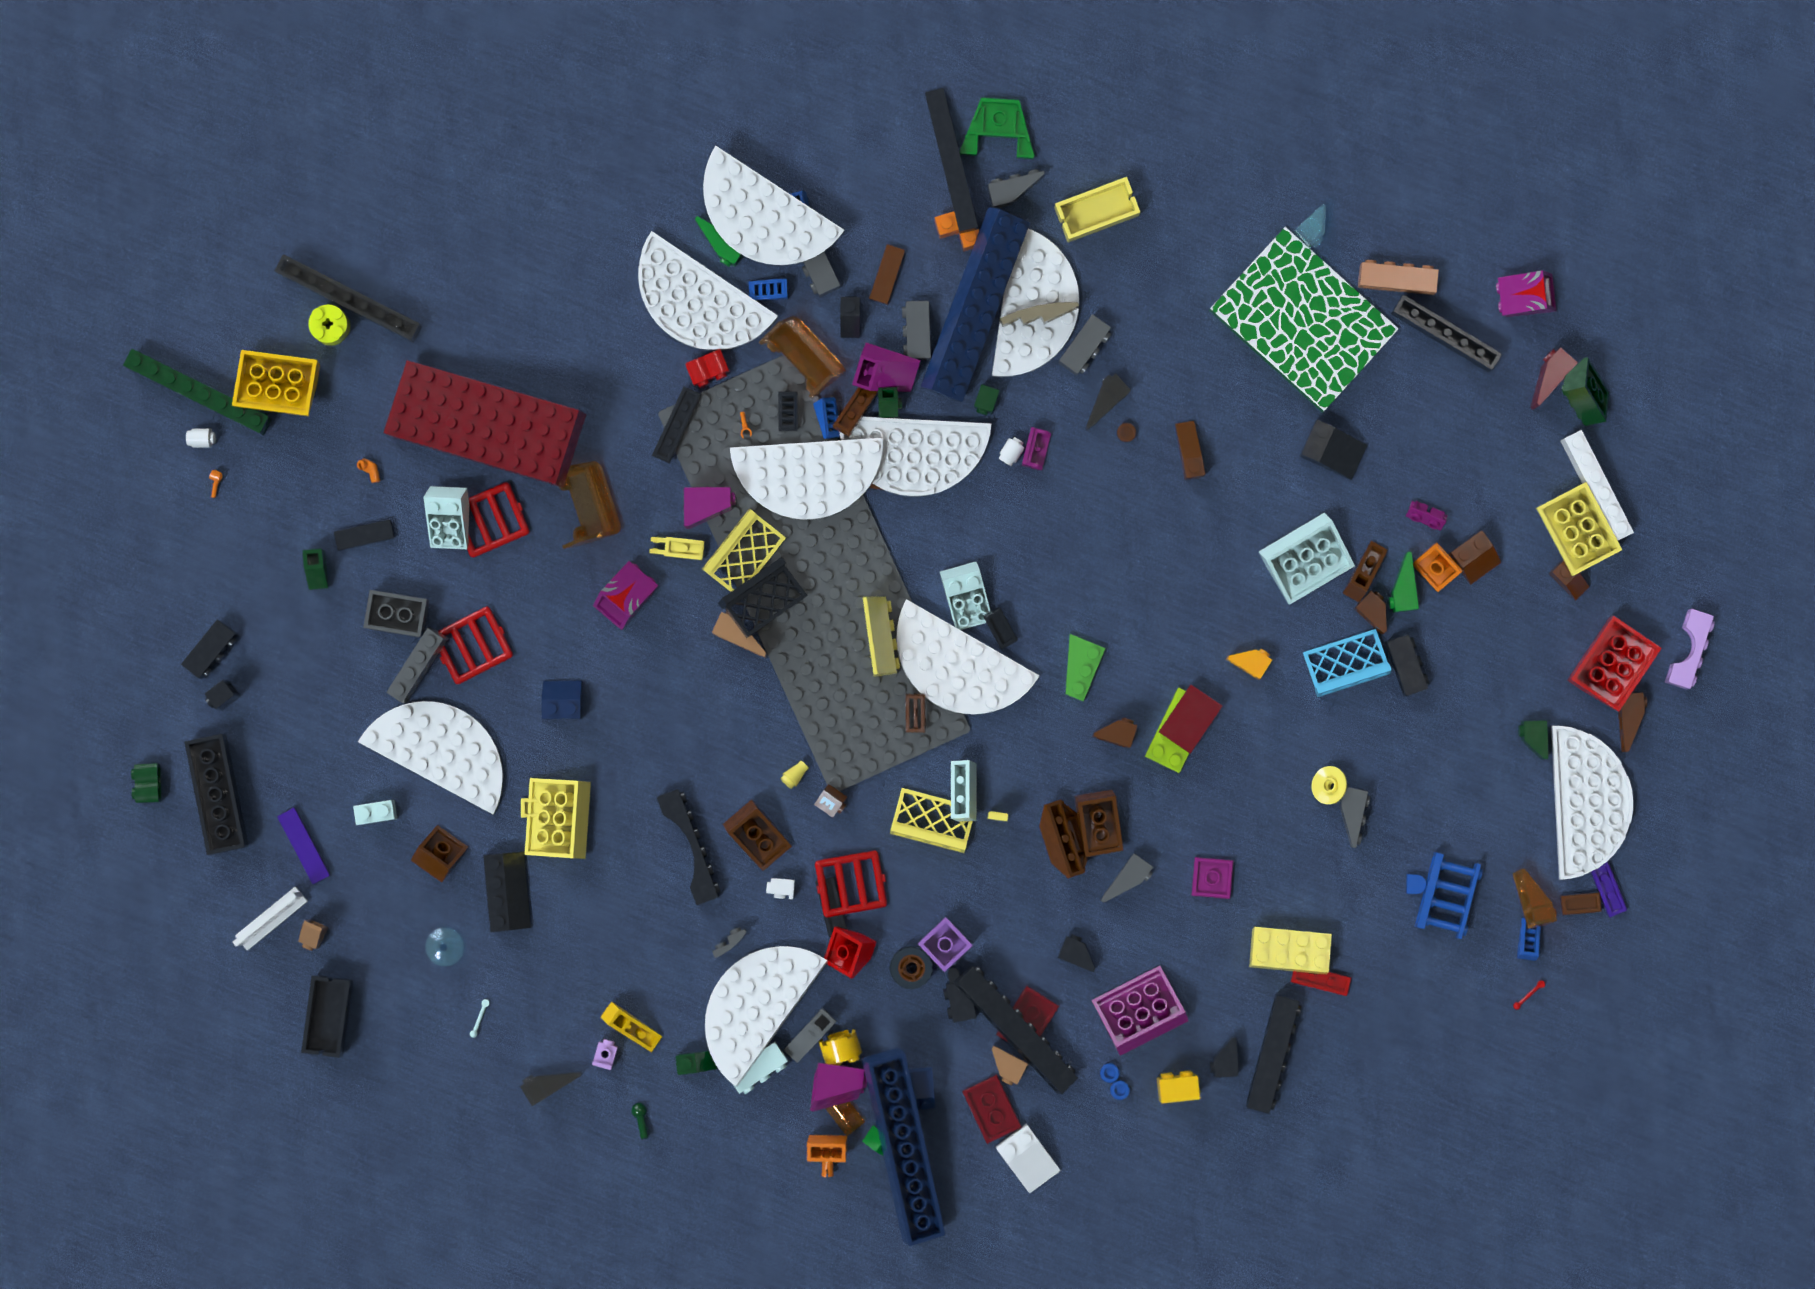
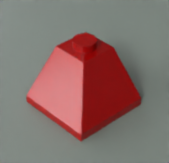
(849, 951)

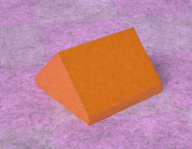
(1437, 567)

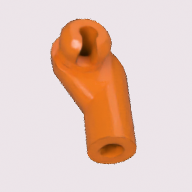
(369, 467)

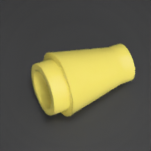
(794, 775)

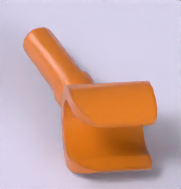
(744, 424)
(216, 476)

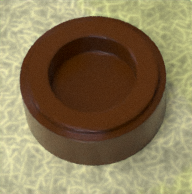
(1126, 432)

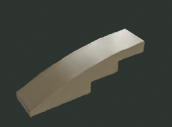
(1046, 312)

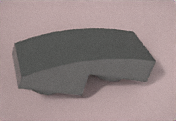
(735, 937)

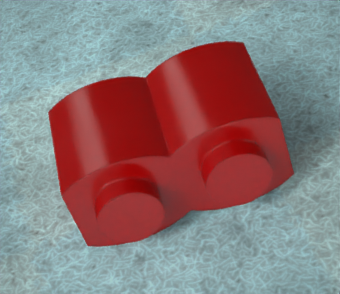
(707, 368)

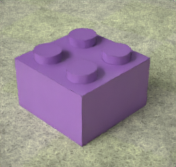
(945, 944)

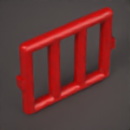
(507, 537)
(491, 661)
(864, 904)

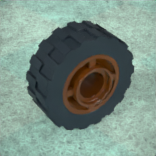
(923, 967)

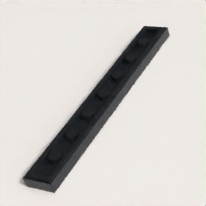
(951, 160)

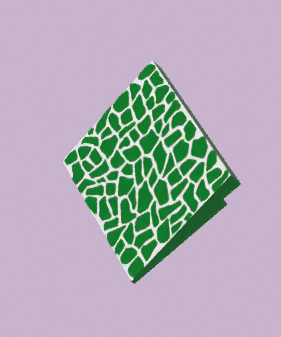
(1303, 319)

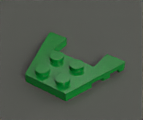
(998, 119)

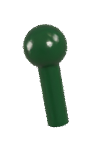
(639, 1111)

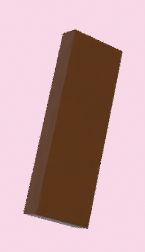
(887, 274)
(854, 410)

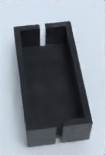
(327, 1016)

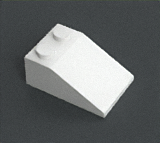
(1027, 1158)

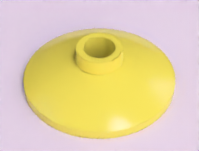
(1322, 785)

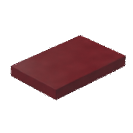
(1190, 719)
(1035, 1008)
(991, 1109)

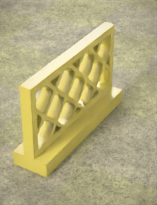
(732, 540)
(924, 835)

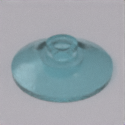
(454, 944)

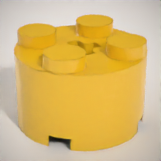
(840, 1047)

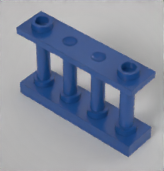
(1428, 900)

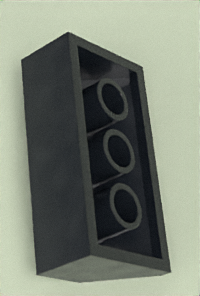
(507, 891)

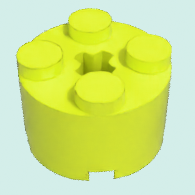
(337, 331)

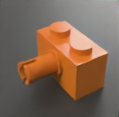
(827, 1150)

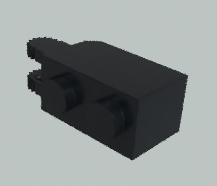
(960, 1006)

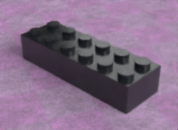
(216, 794)

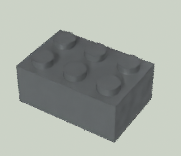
(396, 613)

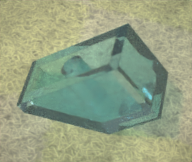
(1312, 228)

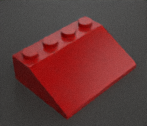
(1614, 663)

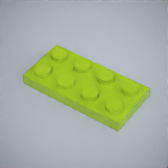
(1162, 749)

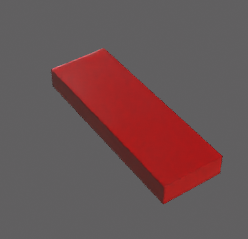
(1328, 982)

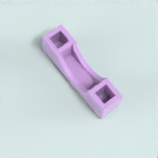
(1697, 626)

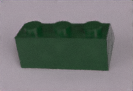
(1586, 393)

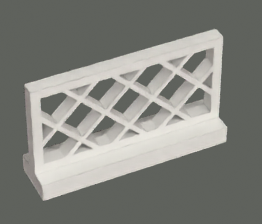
(270, 919)

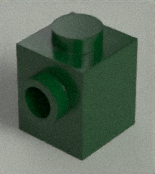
(888, 402)

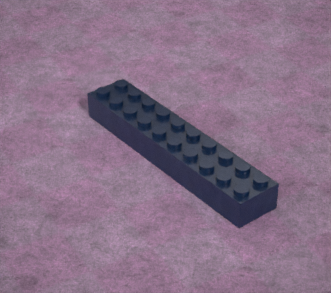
(975, 304)
(903, 1146)

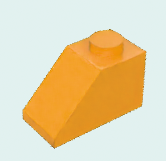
(1252, 662)

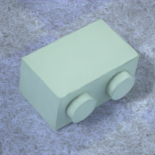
(375, 812)

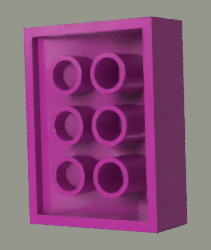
(1140, 1010)

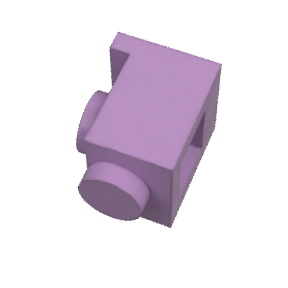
(599, 1060)

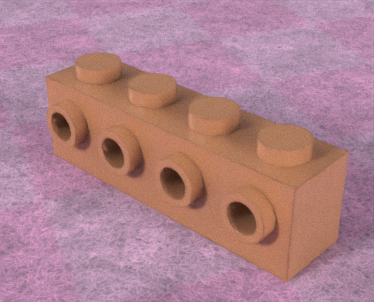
(1398, 278)

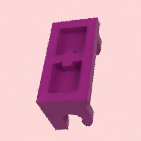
(1036, 449)

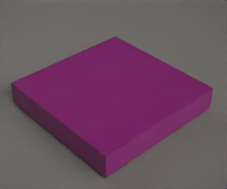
(1212, 878)

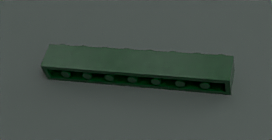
(196, 391)

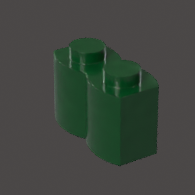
(147, 783)

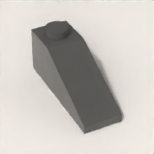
(1130, 876)

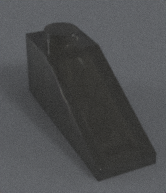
(1109, 396)
(544, 1085)

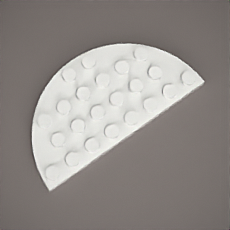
(760, 216)
(1037, 278)
(696, 302)
(923, 454)
(809, 477)
(955, 667)
(442, 747)
(1590, 801)
(754, 1003)

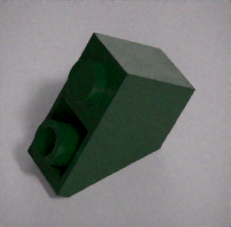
(315, 568)

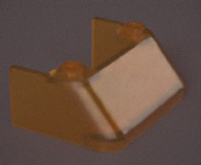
(805, 353)
(592, 504)

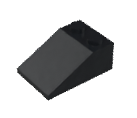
(1333, 449)

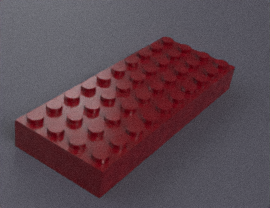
(485, 423)

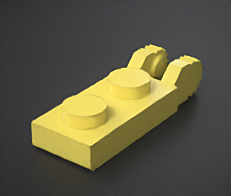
(679, 548)

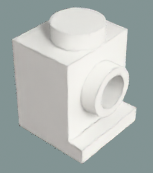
(781, 888)

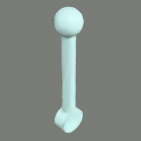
(485, 1003)

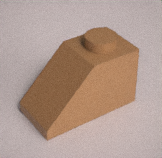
(312, 934)
(1009, 1066)

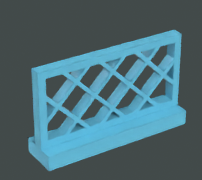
(1356, 676)

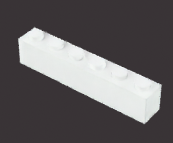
(1591, 472)

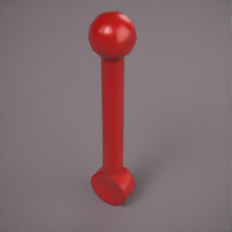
(1540, 984)

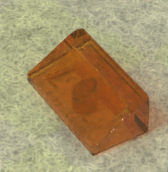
(846, 1117)

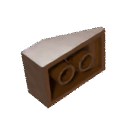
(1099, 823)
(757, 835)

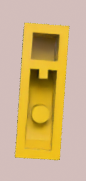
(631, 1026)

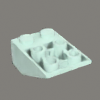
(447, 517)
(965, 595)

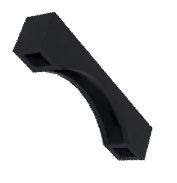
(702, 884)

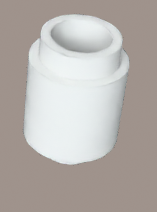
(200, 438)
(1011, 451)

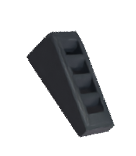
(781, 411)

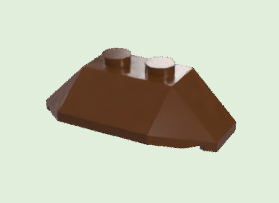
(1063, 838)

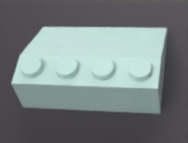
(1307, 558)

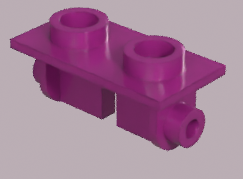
(1418, 513)

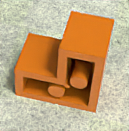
(947, 226)

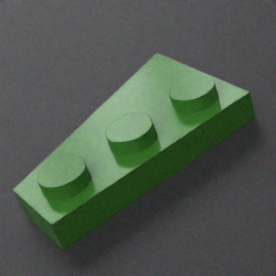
(1082, 665)

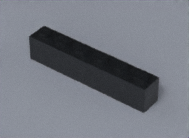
(1446, 333)
(1272, 1054)

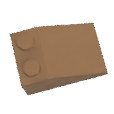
(729, 631)

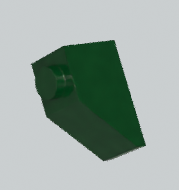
(1535, 736)
(694, 1062)

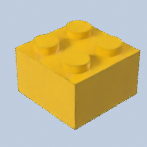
(1178, 1087)

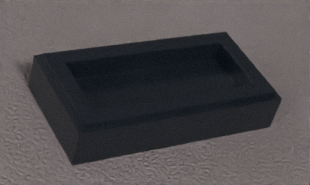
(1000, 628)

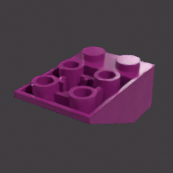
(885, 369)

